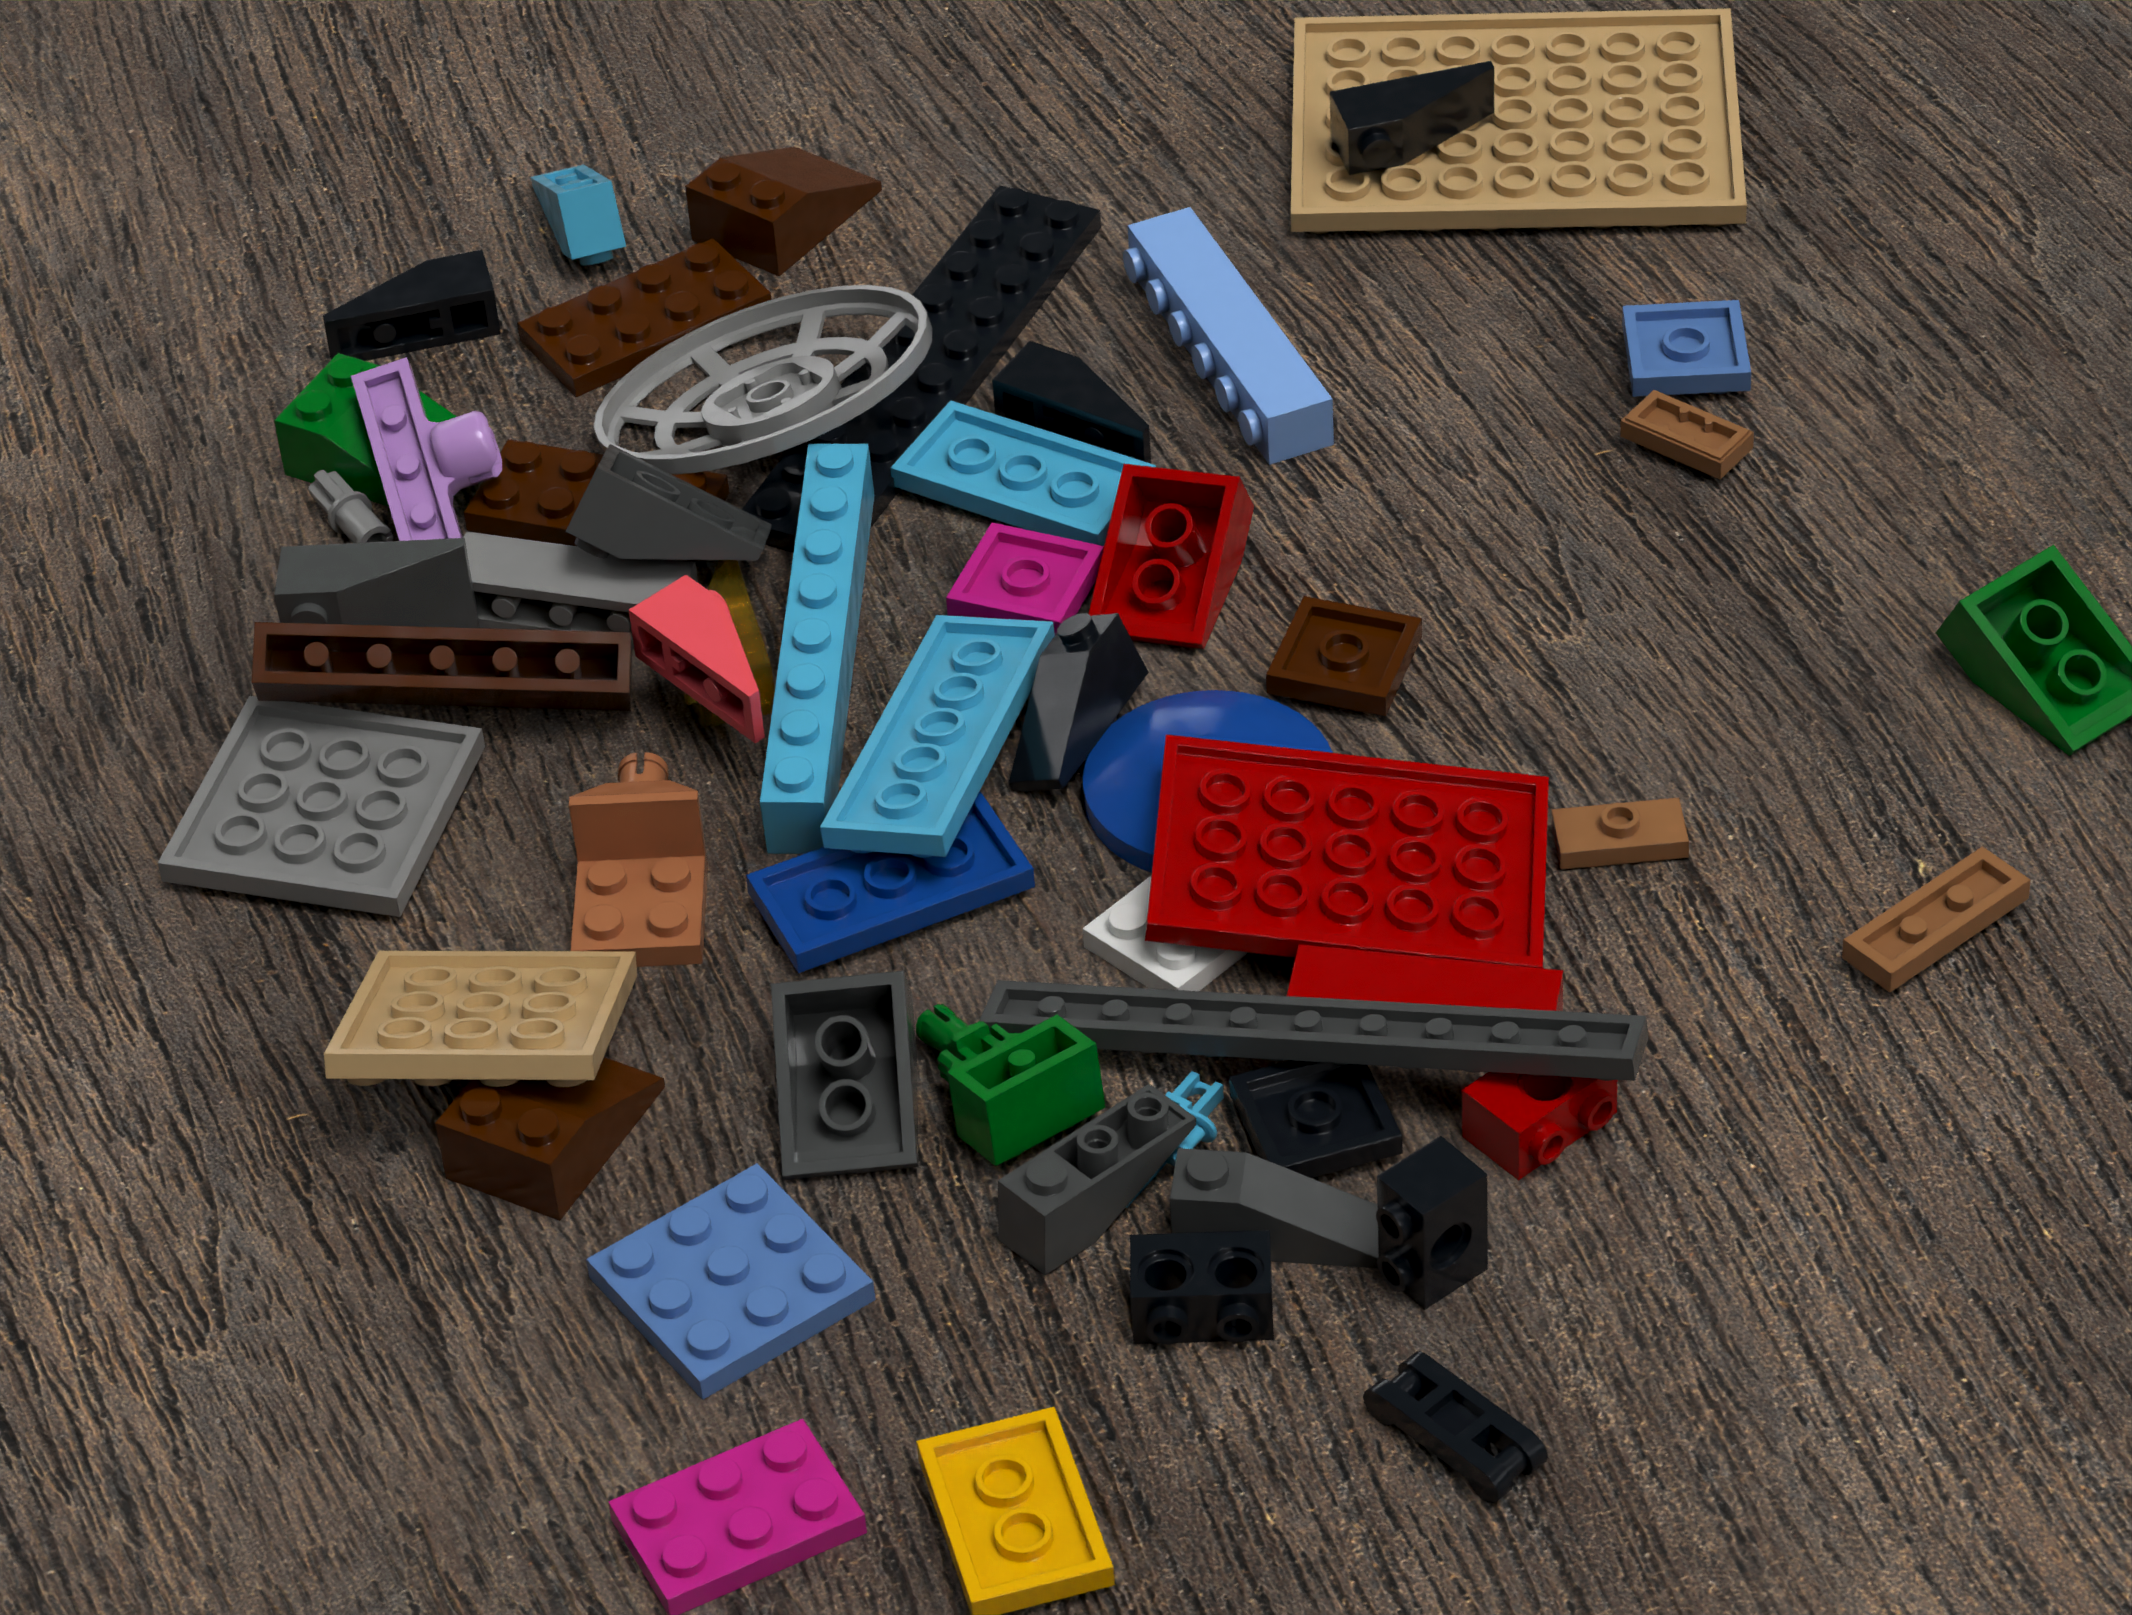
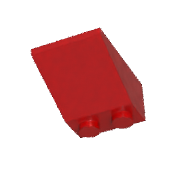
(1172, 553)

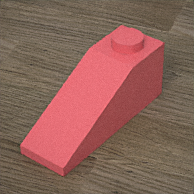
(695, 646)

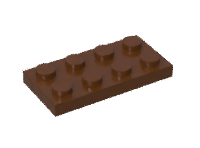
(633, 317)
(543, 489)

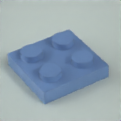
(1686, 348)

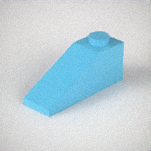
(581, 213)

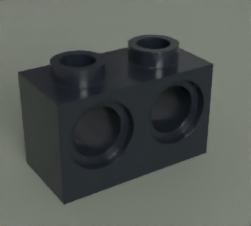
(1201, 1287)

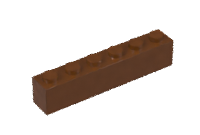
(442, 666)

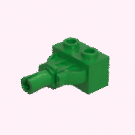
(1013, 1086)

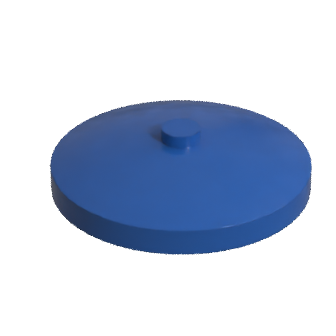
(1127, 761)

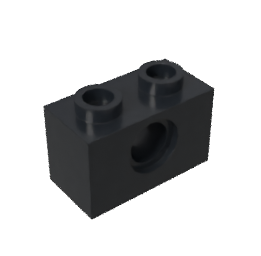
(1432, 1222)

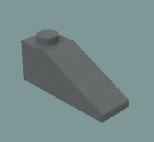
(1247, 1193)

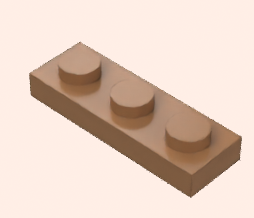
(1936, 919)

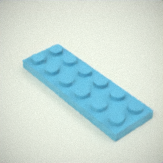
(937, 737)

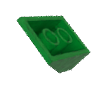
(328, 431)
(2045, 651)

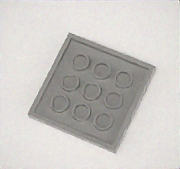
(323, 806)

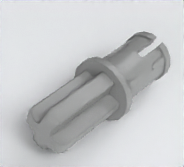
(347, 509)

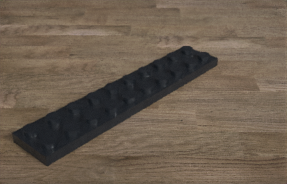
(977, 308)

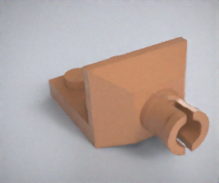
(640, 867)

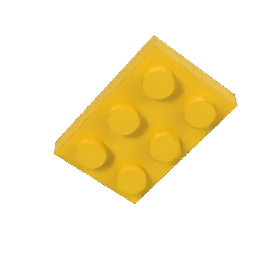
(1015, 1513)

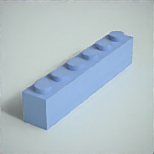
(1229, 336)

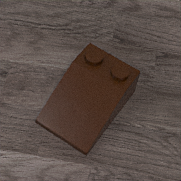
(774, 204)
(539, 1139)

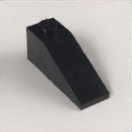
(1407, 116)
(417, 310)
(1068, 399)
(1074, 699)

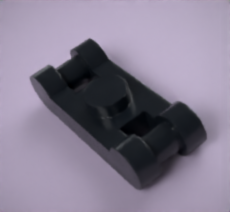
(1456, 1425)

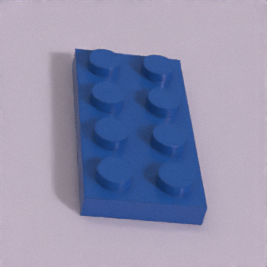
(850, 901)

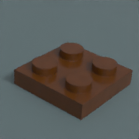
(1344, 655)

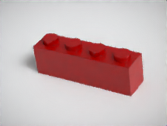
(1420, 979)

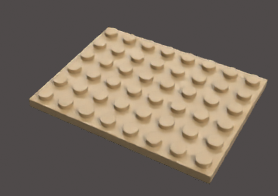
(1588, 128)

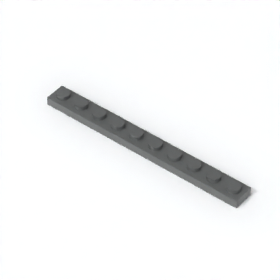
(1331, 1029)

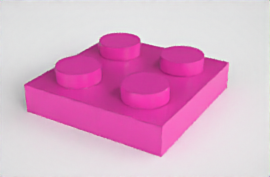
(1025, 576)

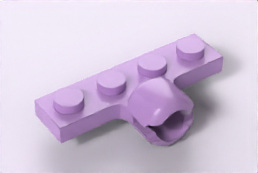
(422, 459)

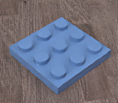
(730, 1280)

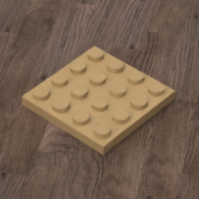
(482, 1017)

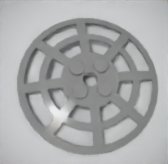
(773, 395)

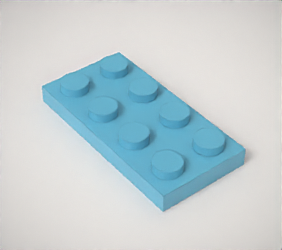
(1014, 473)

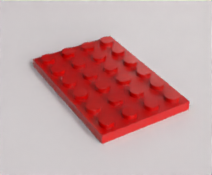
(1346, 854)

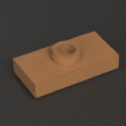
(1687, 434)
(1620, 833)

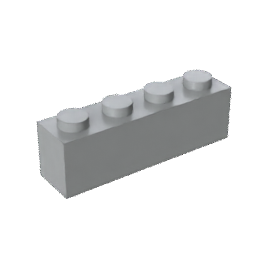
(561, 585)

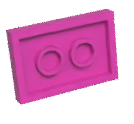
(737, 1517)

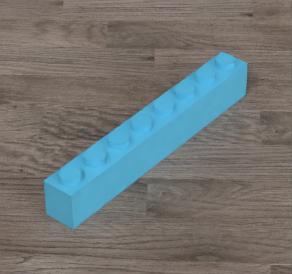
(817, 647)

